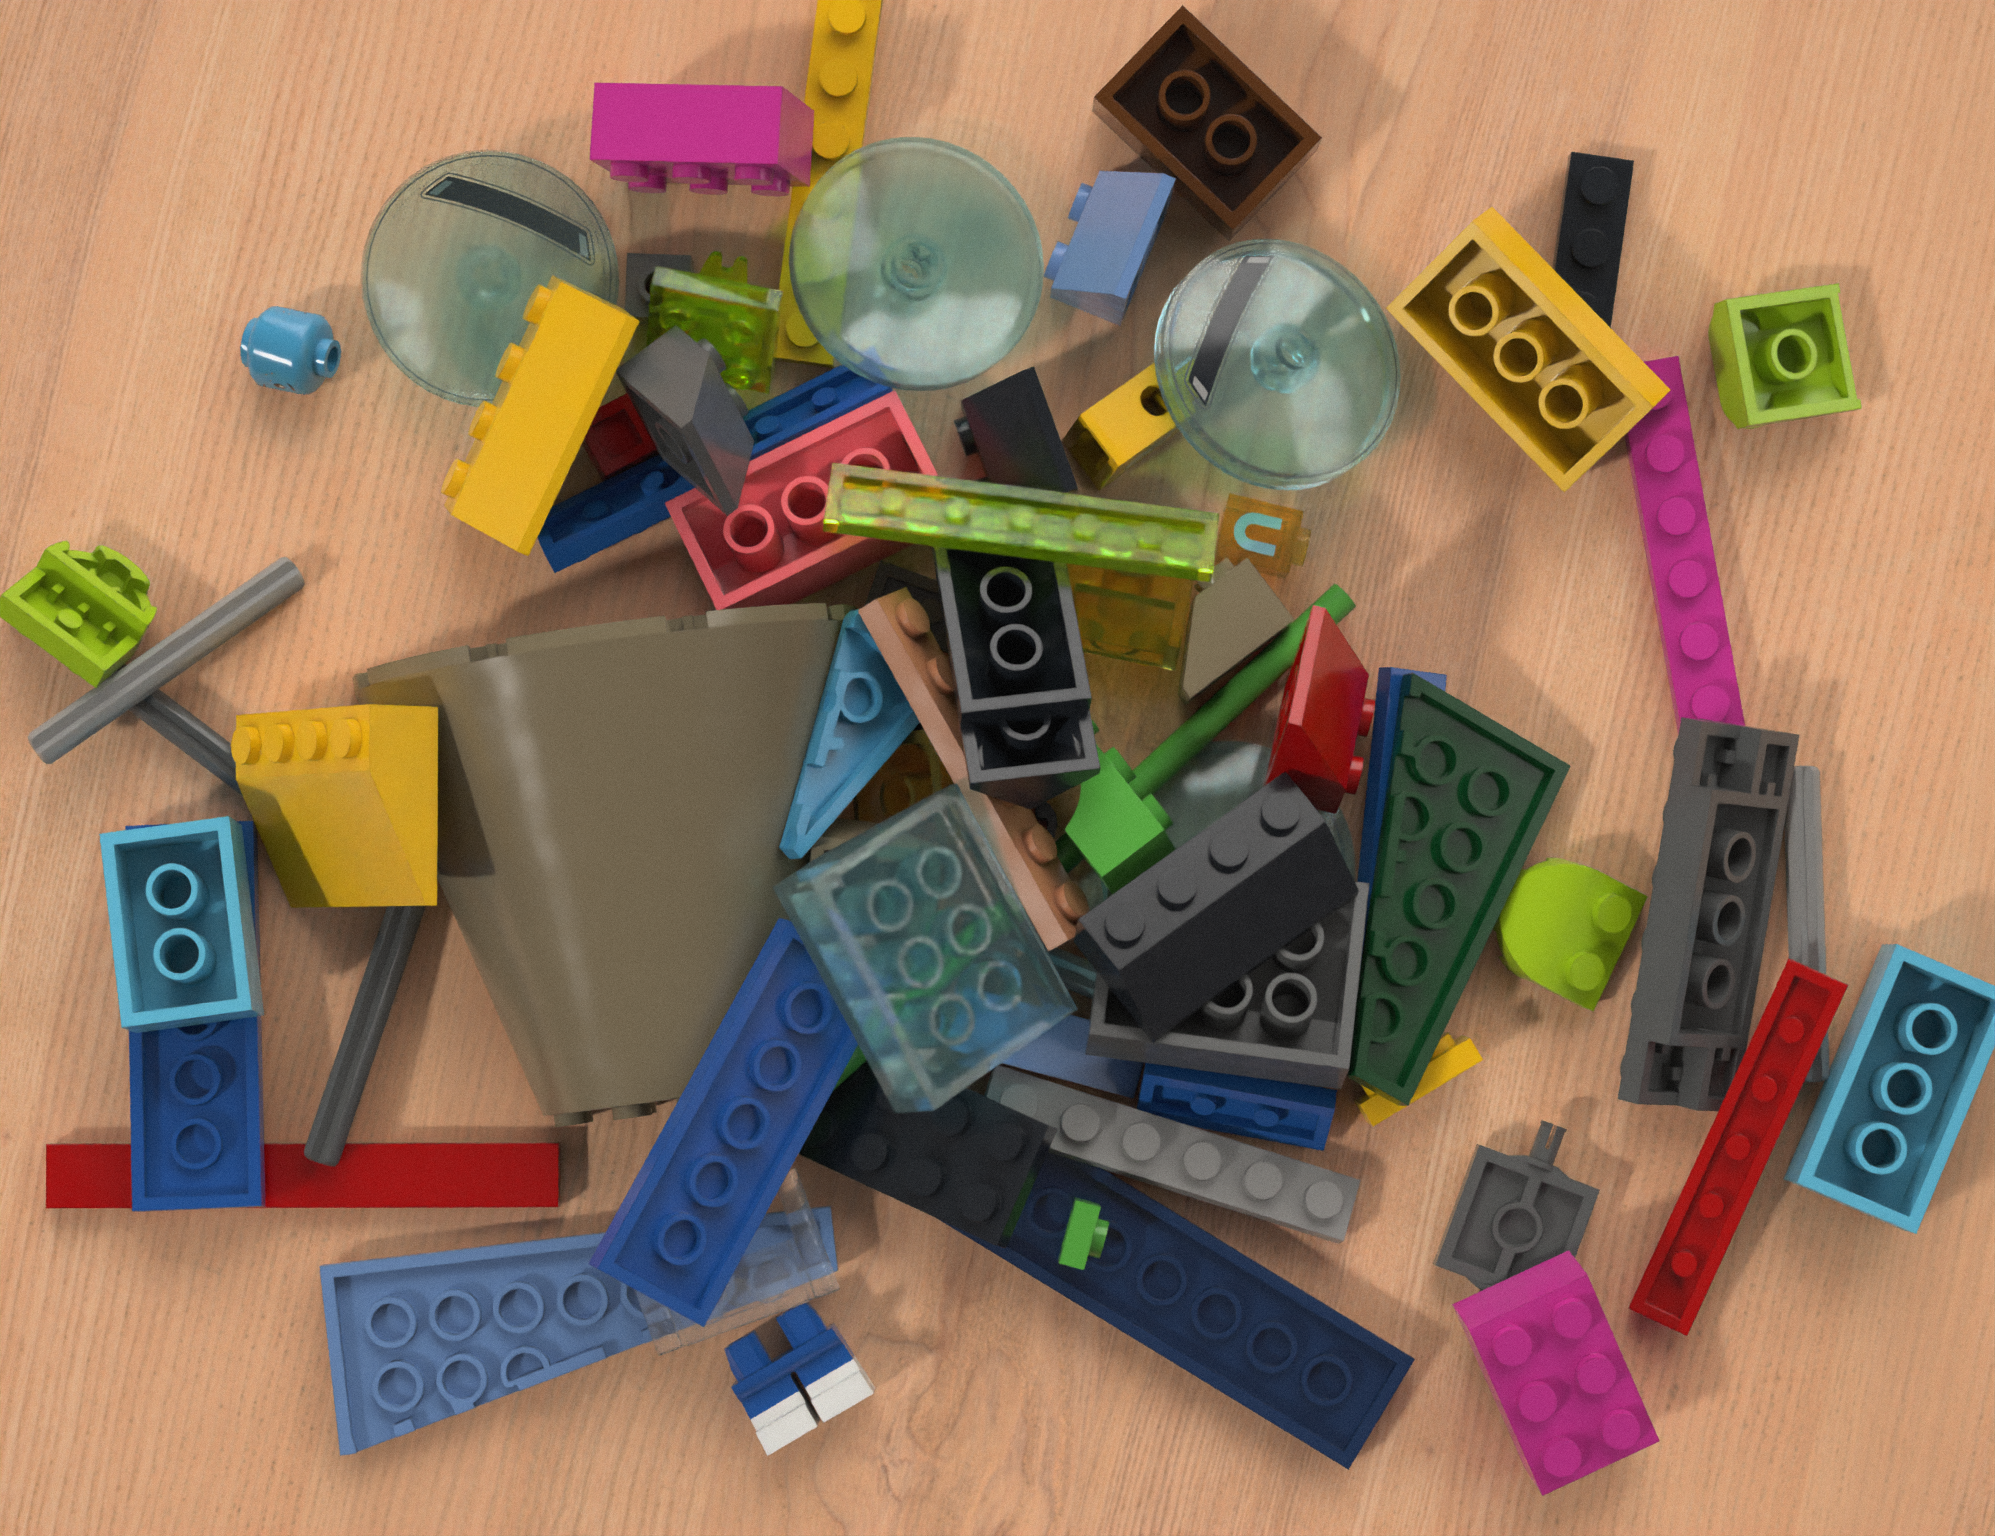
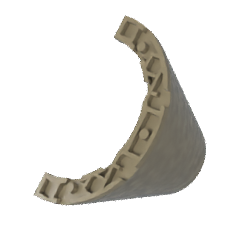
(618, 830)

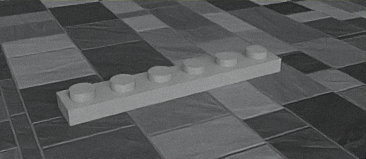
(1182, 1157)

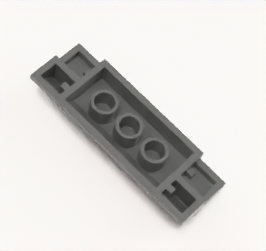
(1707, 913)

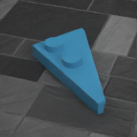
(853, 735)

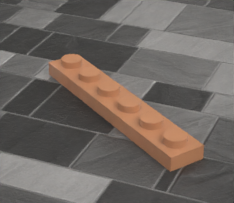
(1013, 832)

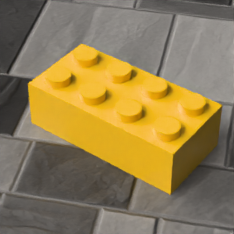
(1527, 348)

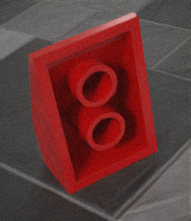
(1322, 716)

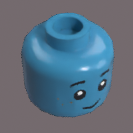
(290, 350)

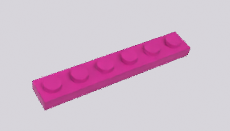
(1682, 557)

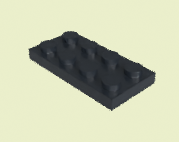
(958, 1163)

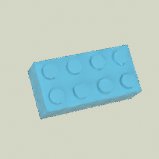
(1898, 1088)

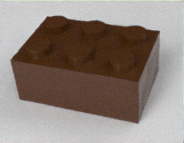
(1206, 123)

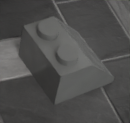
(692, 414)

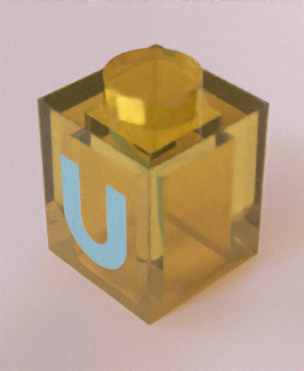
(1262, 533)

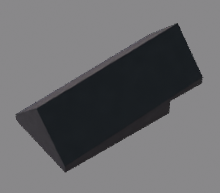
(1016, 674)

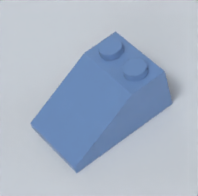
(1111, 241)

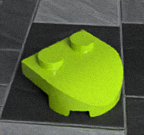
(82, 608)
(1566, 928)

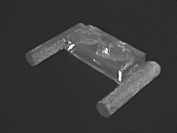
(761, 1283)

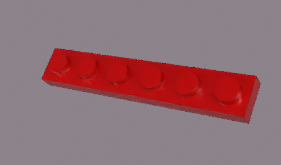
(1738, 1146)

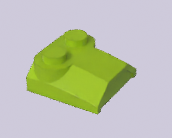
(1782, 357)

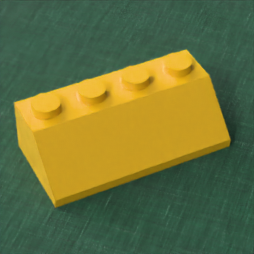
(538, 414)

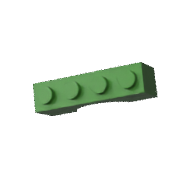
(1116, 828)

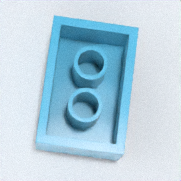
(181, 924)

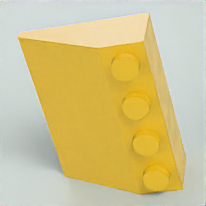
(345, 801)

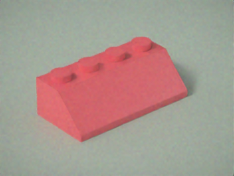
(775, 539)

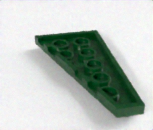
(1449, 850)

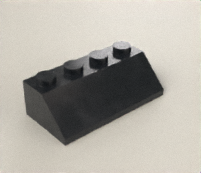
(1217, 907)

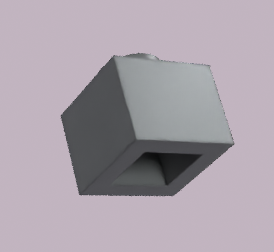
(638, 272)

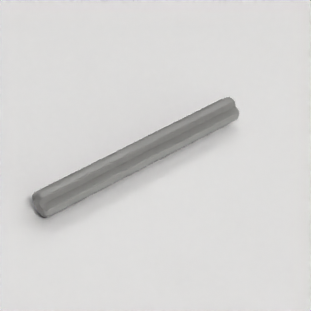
(166, 660)
(1806, 886)

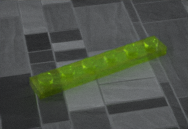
(1021, 522)

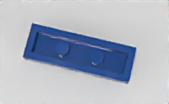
(1239, 1104)

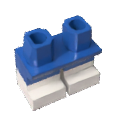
(773, 1393)

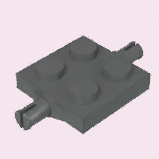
(1514, 1213)

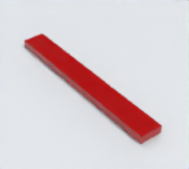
(364, 1177)

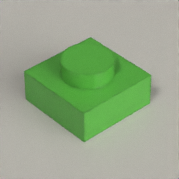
(1083, 1234)

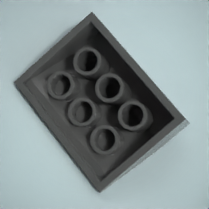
(1276, 1023)

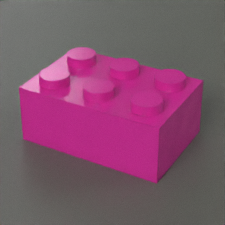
(702, 137)
(1556, 1372)

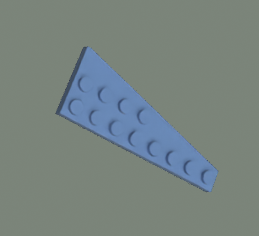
(478, 1323)

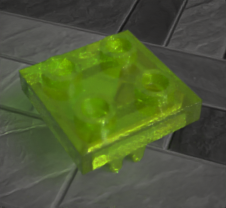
(727, 312)

